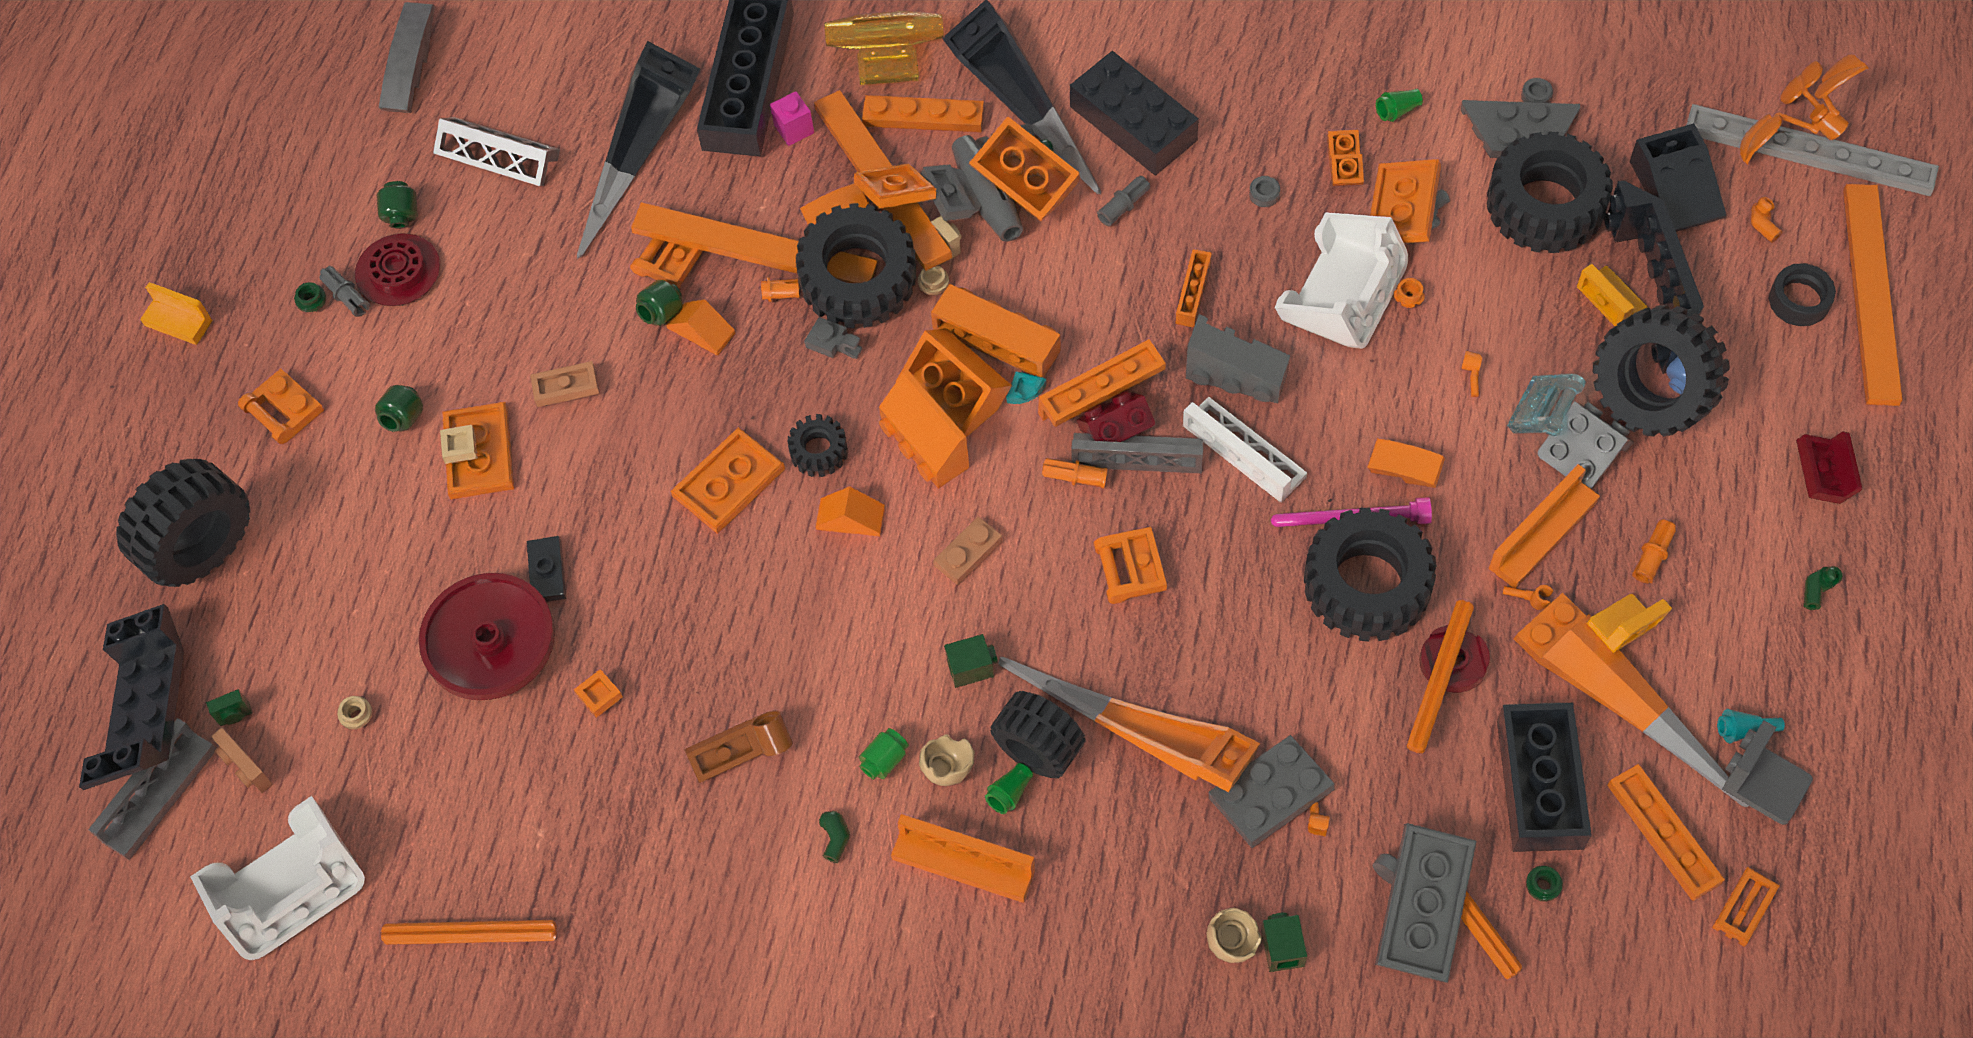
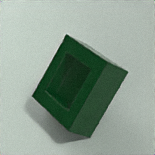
(229, 708)

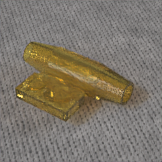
(885, 42)

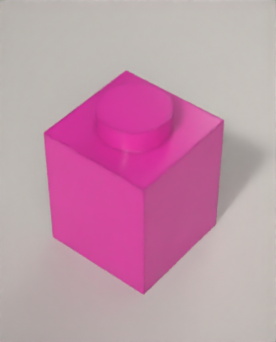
(792, 118)

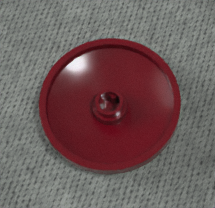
(486, 636)

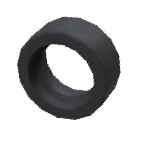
(1807, 275)

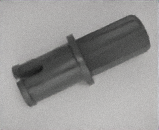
(1123, 201)
(344, 291)

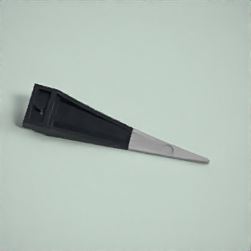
(994, 56)
(650, 103)

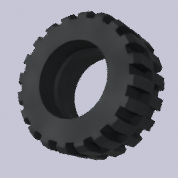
(1552, 160)
(849, 230)
(1628, 395)
(183, 522)
(1376, 536)

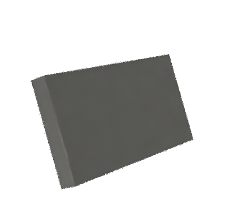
(1425, 903)

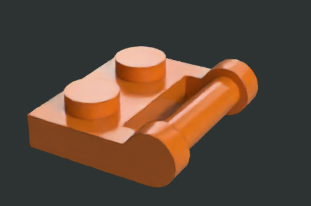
(672, 264)
(288, 399)
(1141, 563)

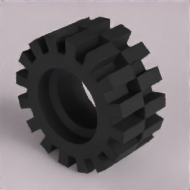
(817, 429)

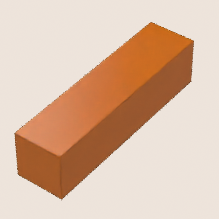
(1193, 288)

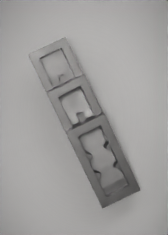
(406, 56)

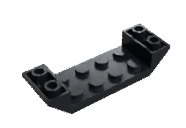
(1646, 218)
(144, 696)

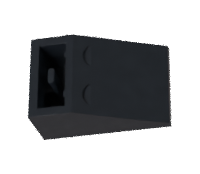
(1681, 173)

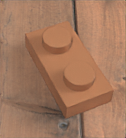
(564, 384)
(968, 550)
(248, 771)

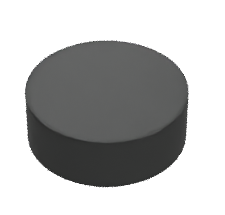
(1537, 91)
(1264, 191)
(1385, 867)

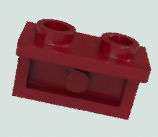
(1119, 419)
(1829, 467)

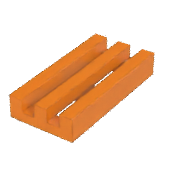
(1732, 930)

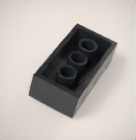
(1134, 112)
(1543, 777)

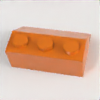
(1025, 169)
(956, 379)
(924, 431)

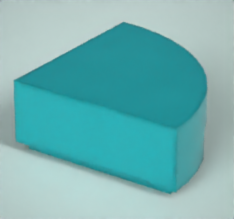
(1025, 388)

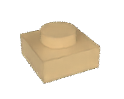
(949, 233)
(458, 444)

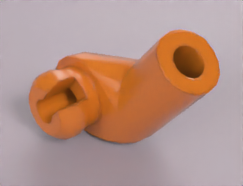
(1762, 219)

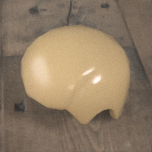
(946, 760)
(1233, 935)

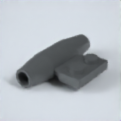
(966, 191)

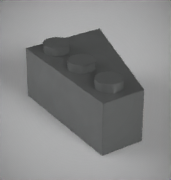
(1234, 364)

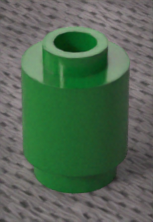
(883, 754)

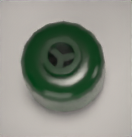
(397, 204)
(658, 302)
(398, 408)

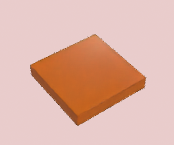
(894, 186)

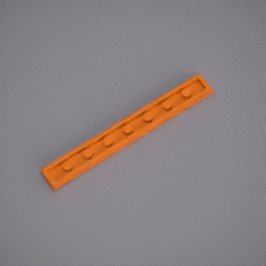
(867, 155)
(740, 242)
(1872, 295)

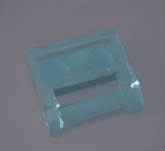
(1538, 400)

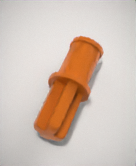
(1074, 472)
(1654, 551)

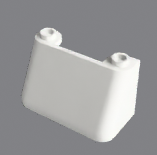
(1350, 280)
(283, 887)

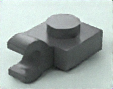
(830, 337)

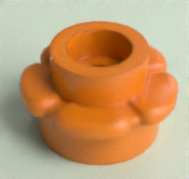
(1409, 286)

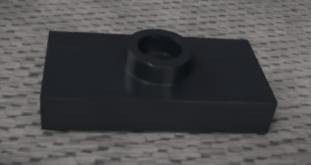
(546, 567)

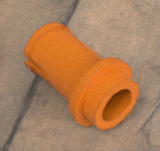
(779, 289)

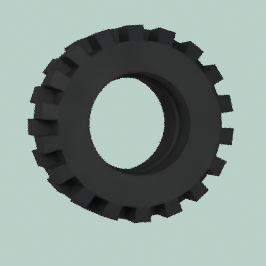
(1038, 734)

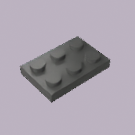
(1272, 791)

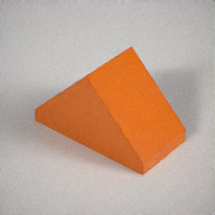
(702, 326)
(850, 513)

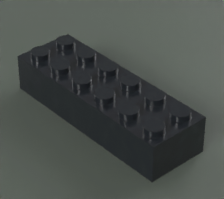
(745, 76)

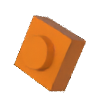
(598, 693)

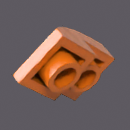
(1345, 157)
(841, 196)
(1406, 461)

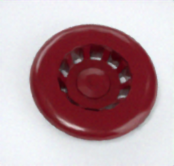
(395, 261)

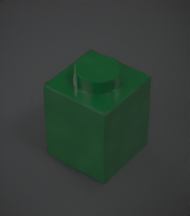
(970, 660)
(1283, 942)

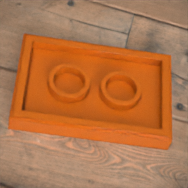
(1408, 196)
(493, 466)
(727, 480)

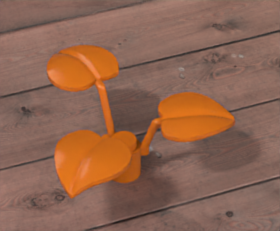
(1824, 118)

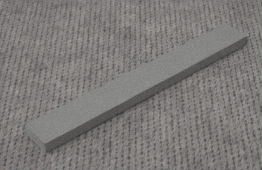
(1819, 152)

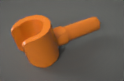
(1472, 363)
(1532, 596)
(1317, 823)

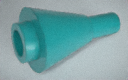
(1735, 724)

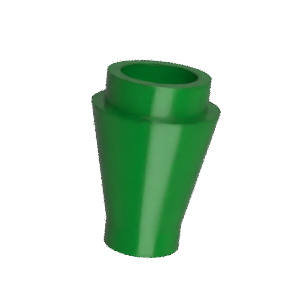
(1397, 103)
(1007, 790)

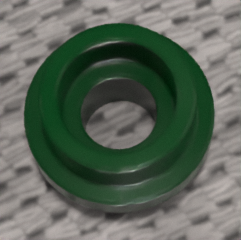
(307, 291)
(1548, 874)

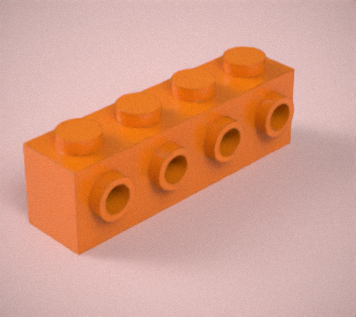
(997, 331)

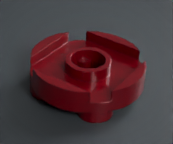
(1469, 671)

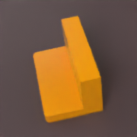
(1609, 293)
(176, 314)
(1627, 621)

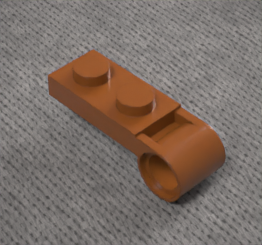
(739, 744)

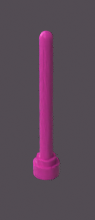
(1417, 511)

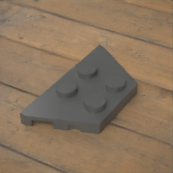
(1504, 122)

